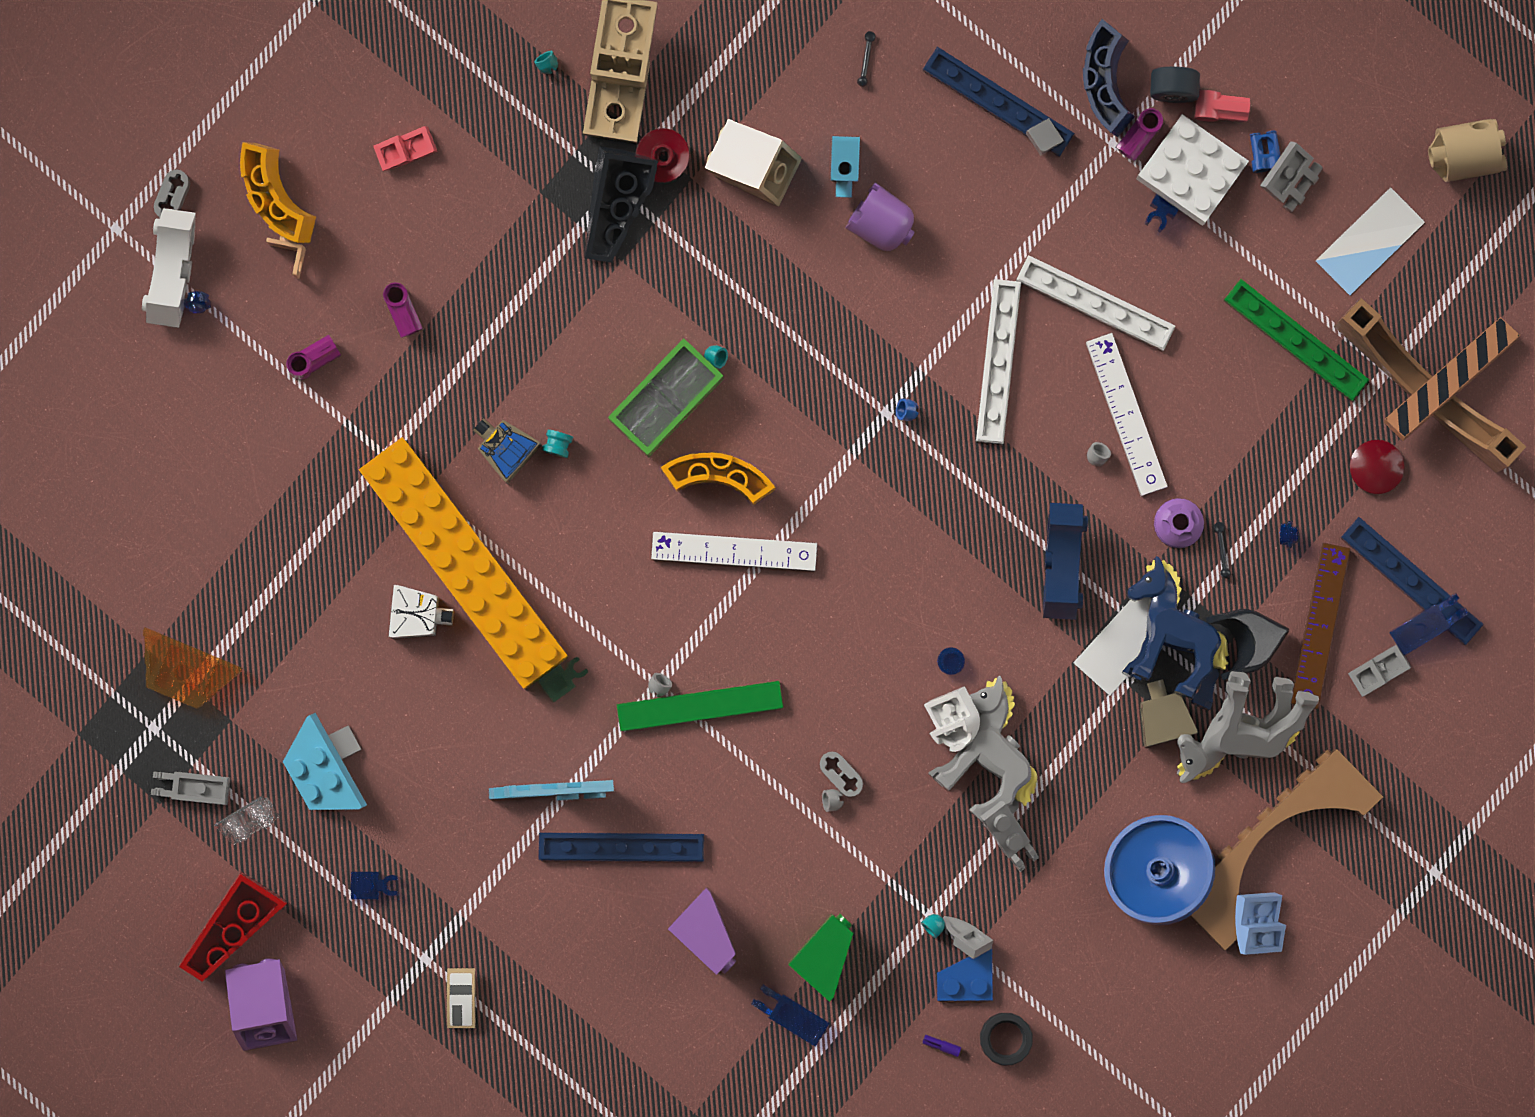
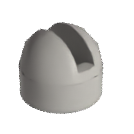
(1098, 454)
(659, 684)
(831, 800)

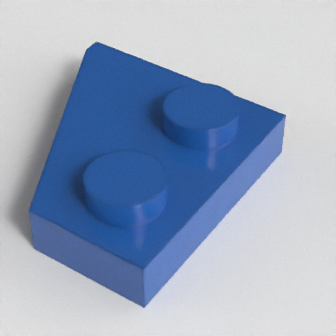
(967, 979)

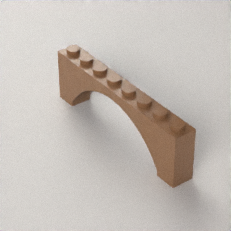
(1371, 336)
(1329, 785)

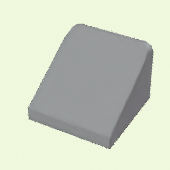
(1044, 136)
(345, 742)

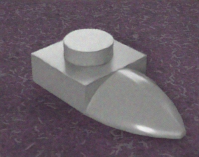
(968, 937)

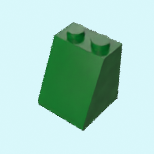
(824, 955)

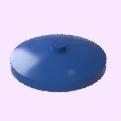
(1159, 870)

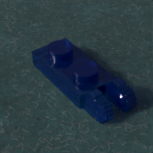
(1426, 625)
(793, 1016)

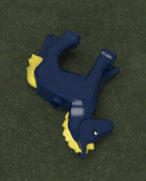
(1178, 631)

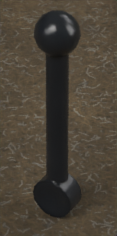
(869, 38)
(1219, 528)

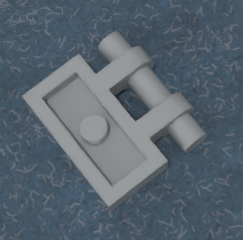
(1287, 172)

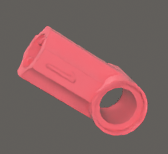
(1213, 107)

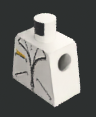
(416, 613)

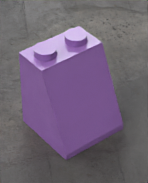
(705, 934)
(260, 1004)

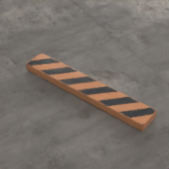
(1451, 379)

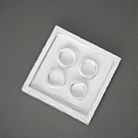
(1192, 170)

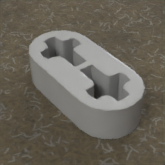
(166, 191)
(846, 769)

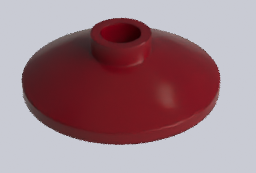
(668, 141)

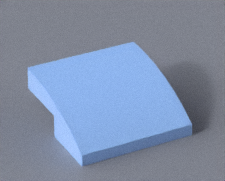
(1258, 923)

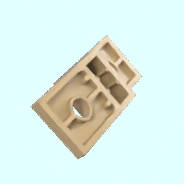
(620, 69)

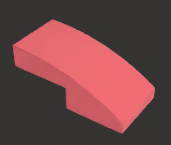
(405, 148)

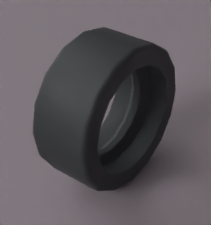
(1027, 1039)

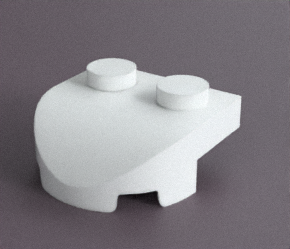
(954, 719)

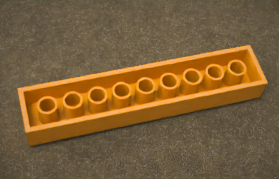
(463, 563)

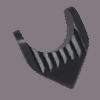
(1255, 636)

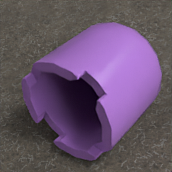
(882, 220)

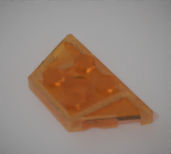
(184, 670)

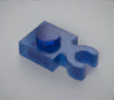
(1162, 208)
(367, 885)

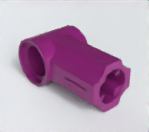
(1138, 135)
(402, 312)
(315, 356)

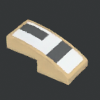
(461, 998)

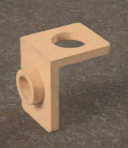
(291, 245)

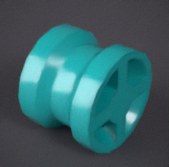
(557, 443)

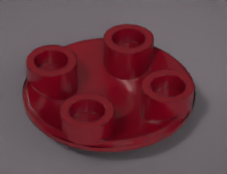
(1377, 466)

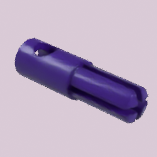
(943, 1046)

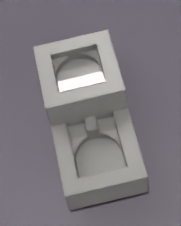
(1379, 670)

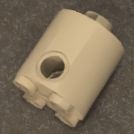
(1468, 150)

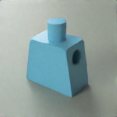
(845, 150)

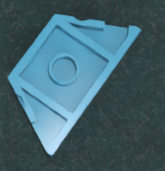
(320, 770)

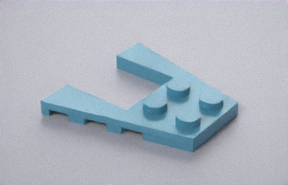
(564, 791)

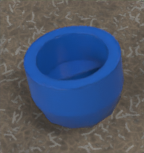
(906, 410)

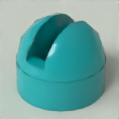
(546, 62)
(716, 356)
(933, 925)

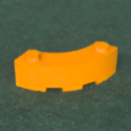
(268, 195)
(718, 469)

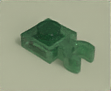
(559, 681)

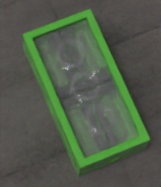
(666, 398)

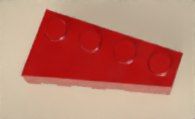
(234, 921)

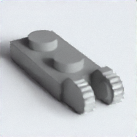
(194, 787)
(1008, 833)

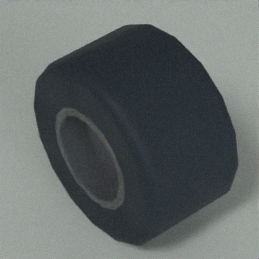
(1175, 84)

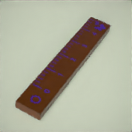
(1321, 620)

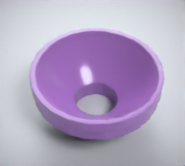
(1164, 523)

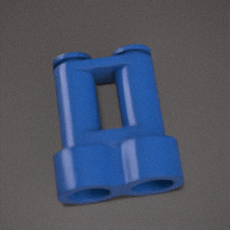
(1264, 162)

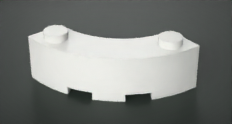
(171, 268)

